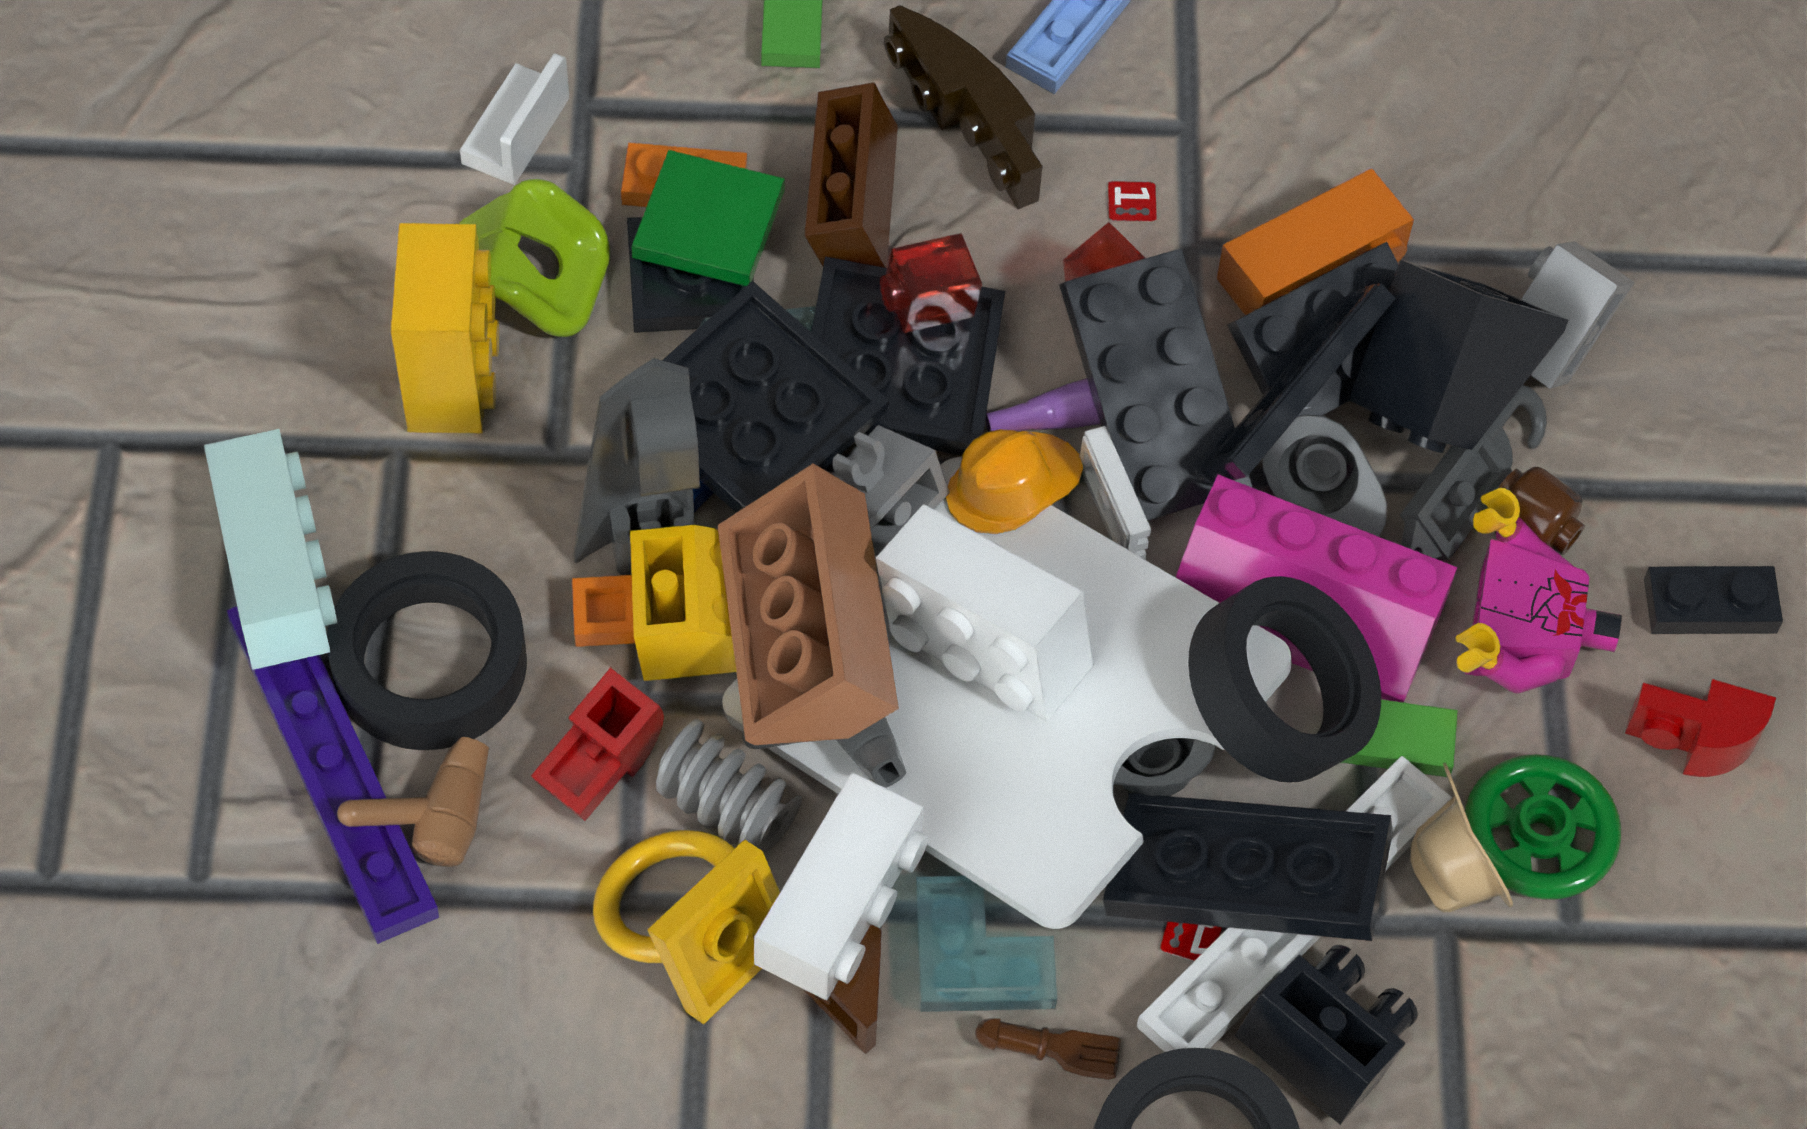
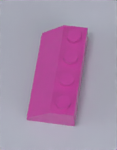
(1380, 584)

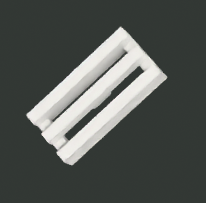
(1113, 492)

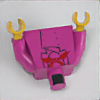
(1528, 606)

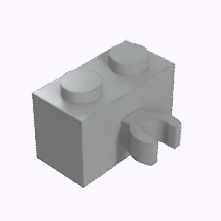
(1580, 289)
(895, 479)

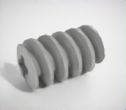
(721, 792)

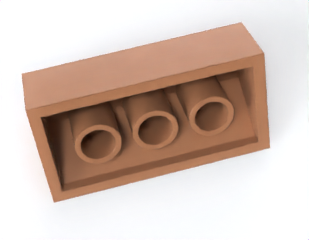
(806, 613)

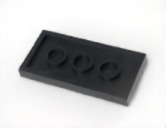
(1152, 377)
(1253, 867)

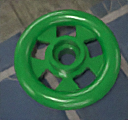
(1538, 776)

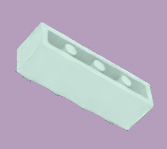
(267, 549)

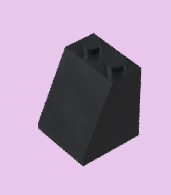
(1449, 356)

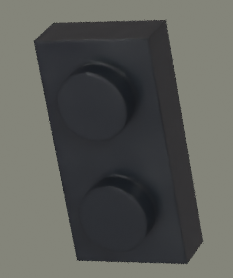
(1713, 600)

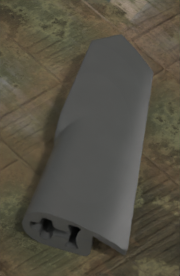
(639, 461)

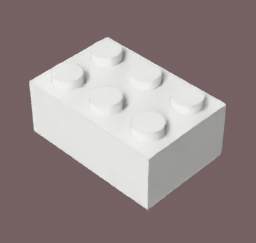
(985, 613)

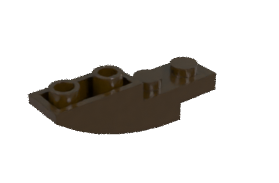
(971, 91)

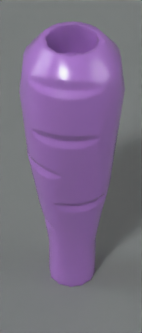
(1057, 409)

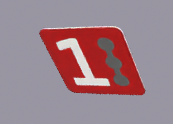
(1132, 201)
(1188, 939)

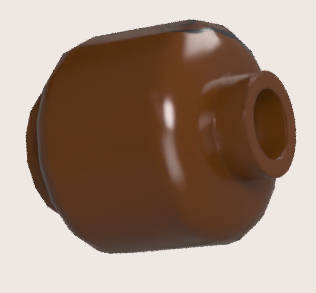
(1547, 506)

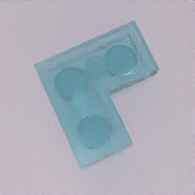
(964, 967)

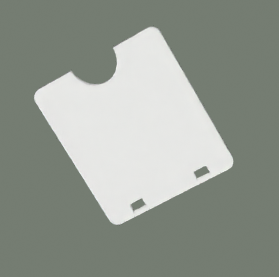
(1029, 798)

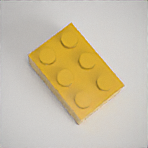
(444, 328)

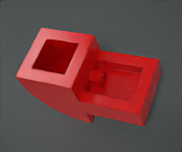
(1713, 730)
(609, 737)

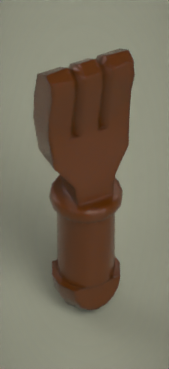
(1074, 1050)

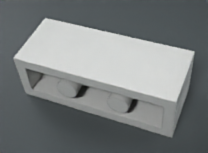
(841, 887)

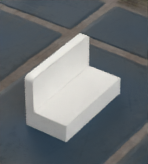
(517, 120)

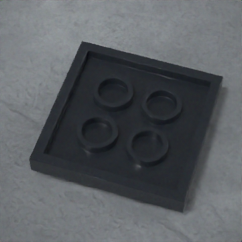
(931, 375)
(768, 398)

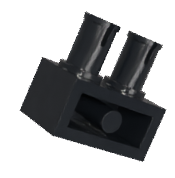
(1323, 1036)

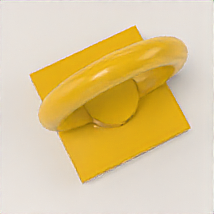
(706, 933)

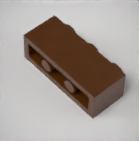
(851, 176)

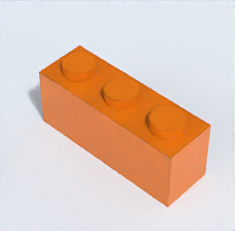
(1313, 240)

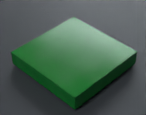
(708, 218)

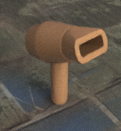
(444, 817)

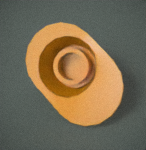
(1011, 479)

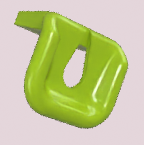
(565, 226)

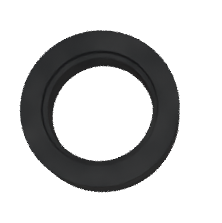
(412, 581)
(1235, 707)
(1200, 1071)

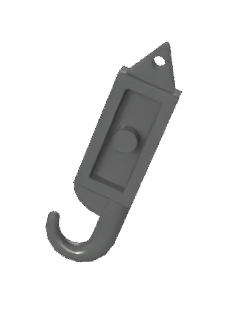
(1446, 502)

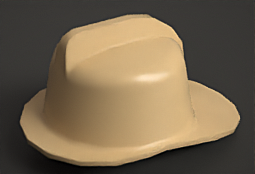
(1452, 861)

